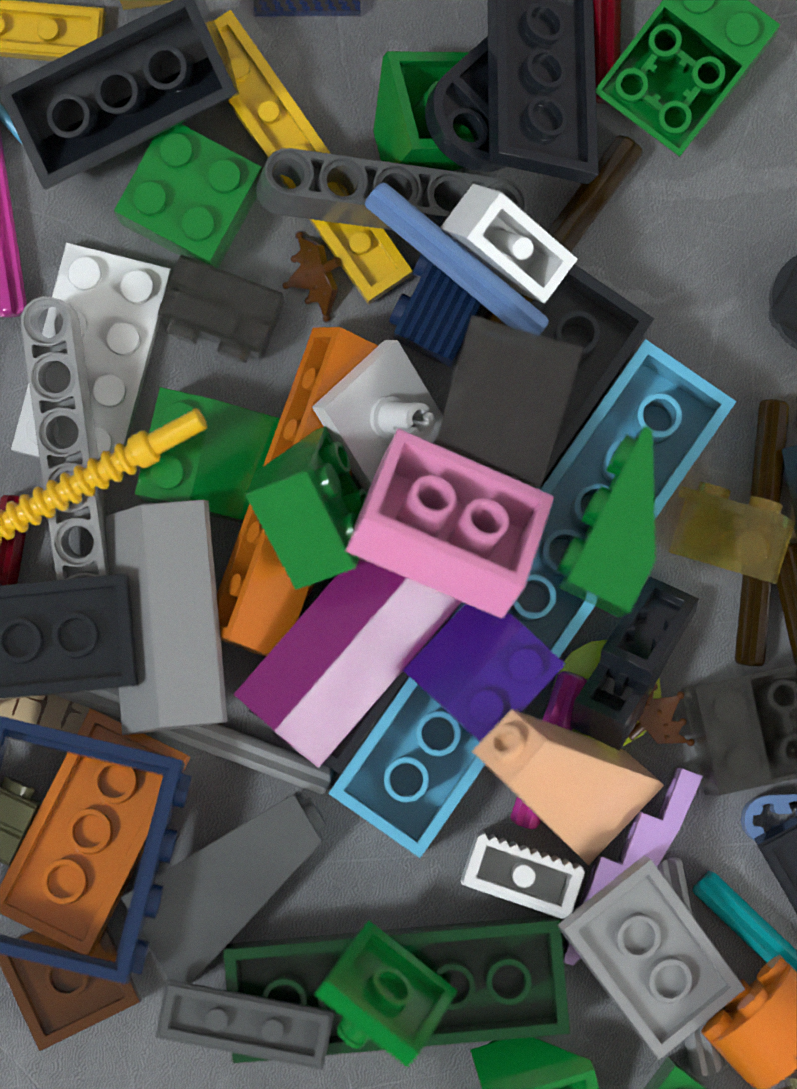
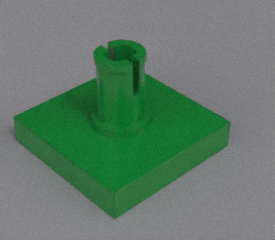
(385, 995)

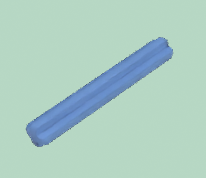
(454, 260)

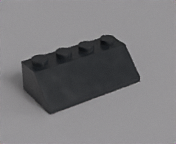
(120, 90)

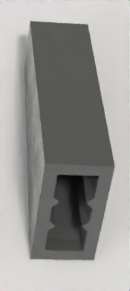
(226, 884)

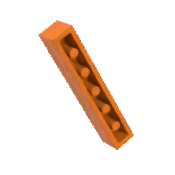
(256, 593)

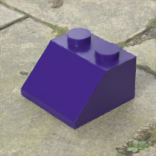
(483, 668)

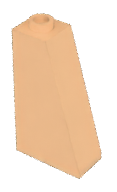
(568, 780)

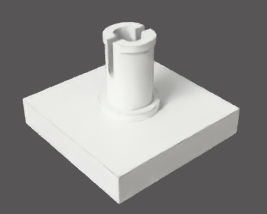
(375, 402)

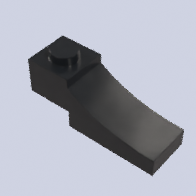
(632, 663)

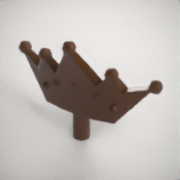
(314, 274)
(658, 720)

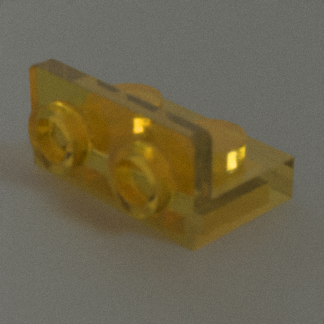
(731, 533)

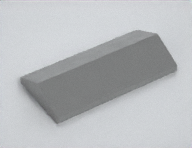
(173, 615)

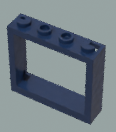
(158, 848)

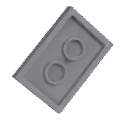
(651, 957)

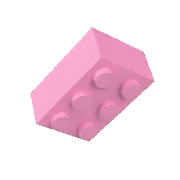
(450, 524)

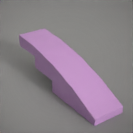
(645, 837)

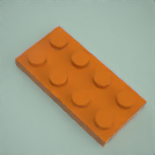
(84, 841)

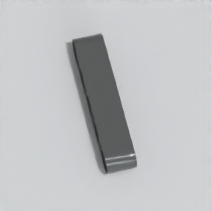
(360, 176)

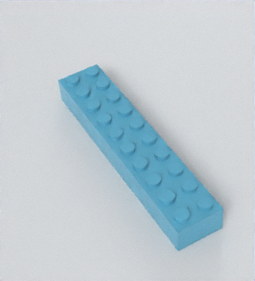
(420, 756)

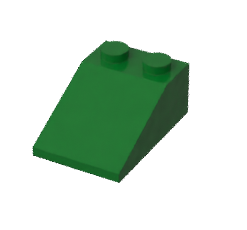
(213, 463)

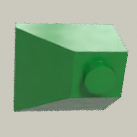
(401, 105)
(531, 1065)

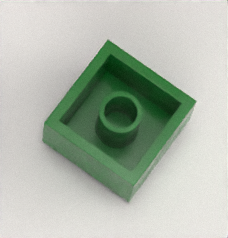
(189, 195)

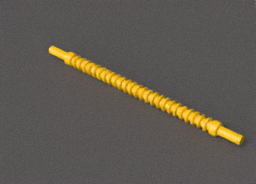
(142, 450)

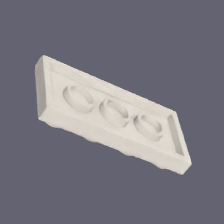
(118, 325)

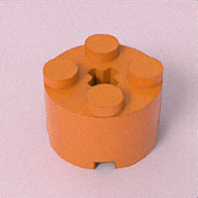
(760, 1026)

